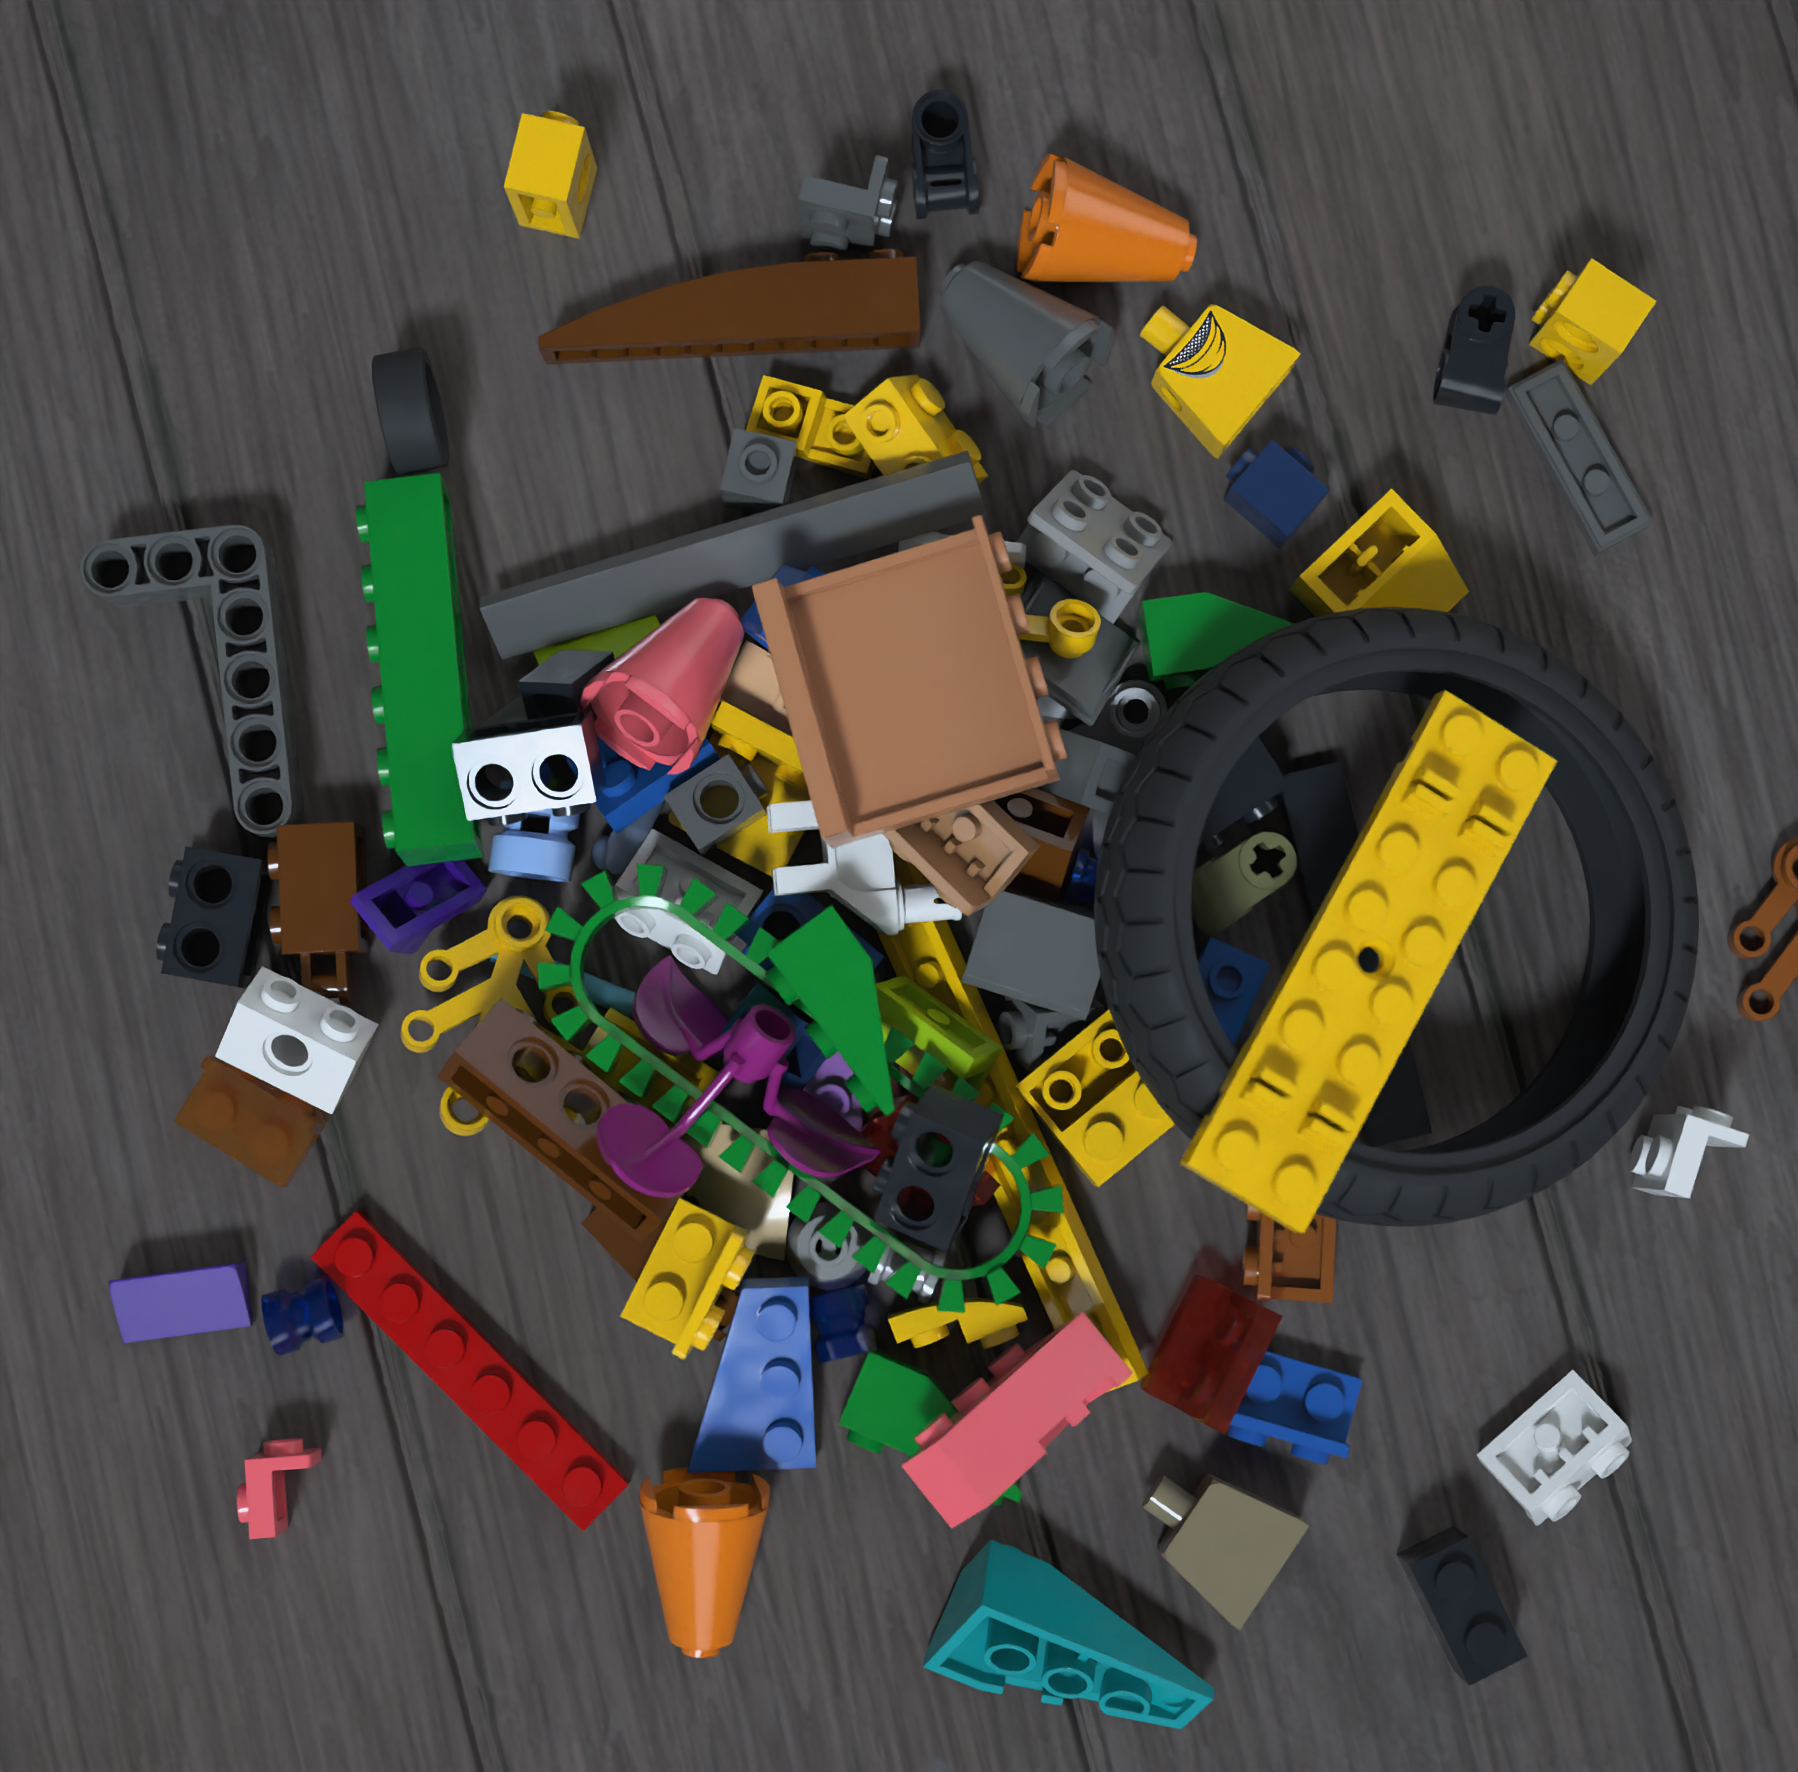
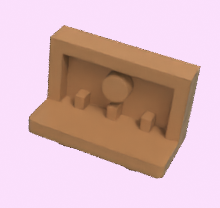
(966, 853)

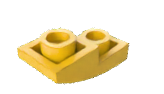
(813, 422)
(980, 1321)

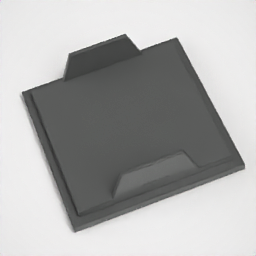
(1082, 682)

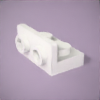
(668, 929)
(1557, 1449)

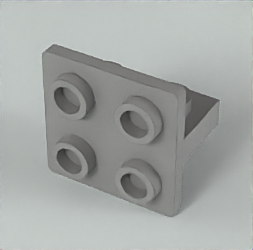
(1093, 544)

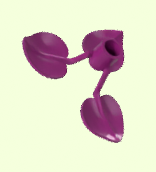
(684, 1020)

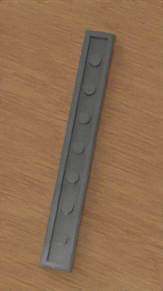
(733, 555)

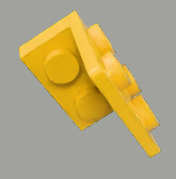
(778, 767)
(686, 1275)

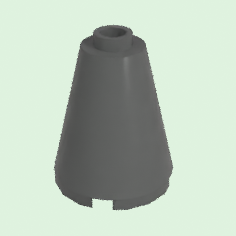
(1025, 339)

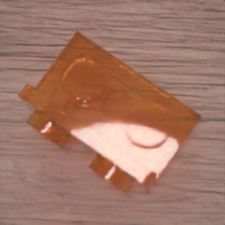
(251, 1121)

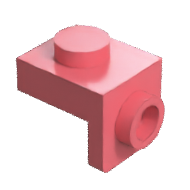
(263, 1496)

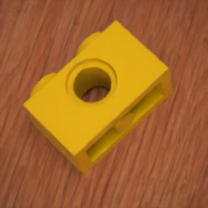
(551, 174)

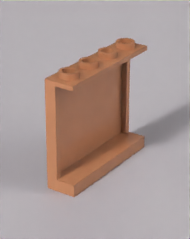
(909, 686)

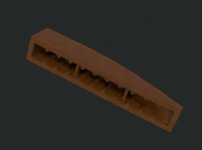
(755, 311)

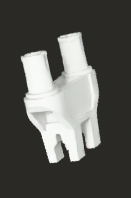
(856, 876)

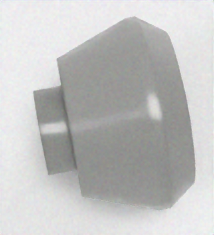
(824, 1268)

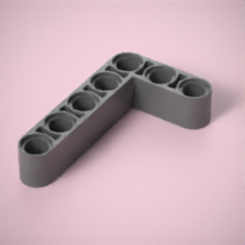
(237, 654)

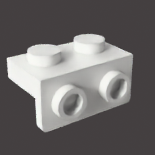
(1673, 1149)

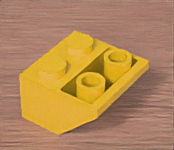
(1382, 562)
(1095, 1102)

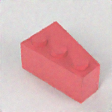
(1012, 1418)

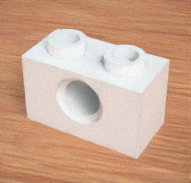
(296, 1040)

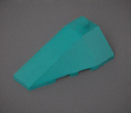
(1042, 1632)

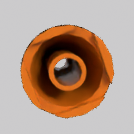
(1098, 231)
(703, 1551)

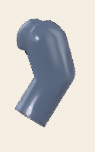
(618, 849)

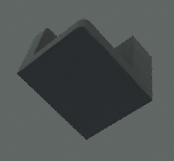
(560, 681)

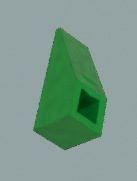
(1195, 633)
(838, 988)
(893, 1404)

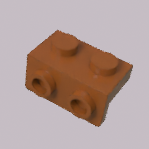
(1289, 1262)

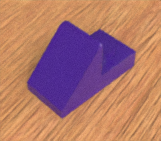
(417, 900)

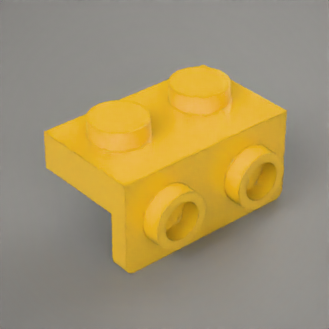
(906, 426)

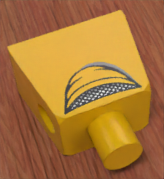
(1216, 371)

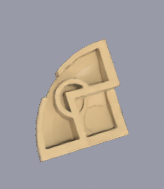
(738, 1199)

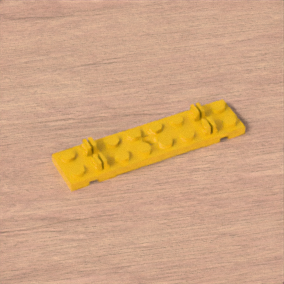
(1330, 1024)

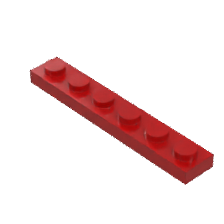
(470, 1369)

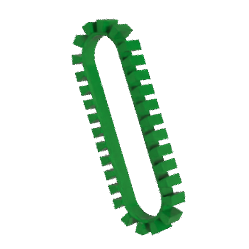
(672, 1104)

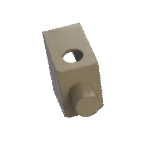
(1224, 1541)

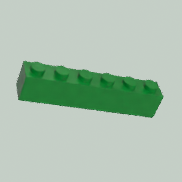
(421, 666)

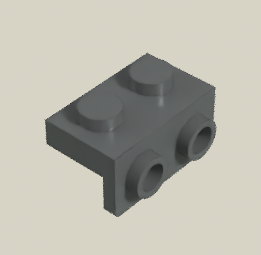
(848, 216)

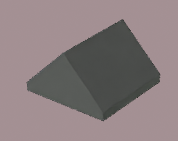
(1036, 952)

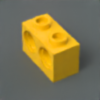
(1589, 320)

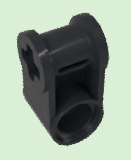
(943, 167)
(1475, 362)

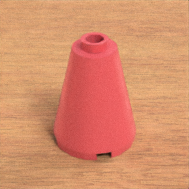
(667, 686)

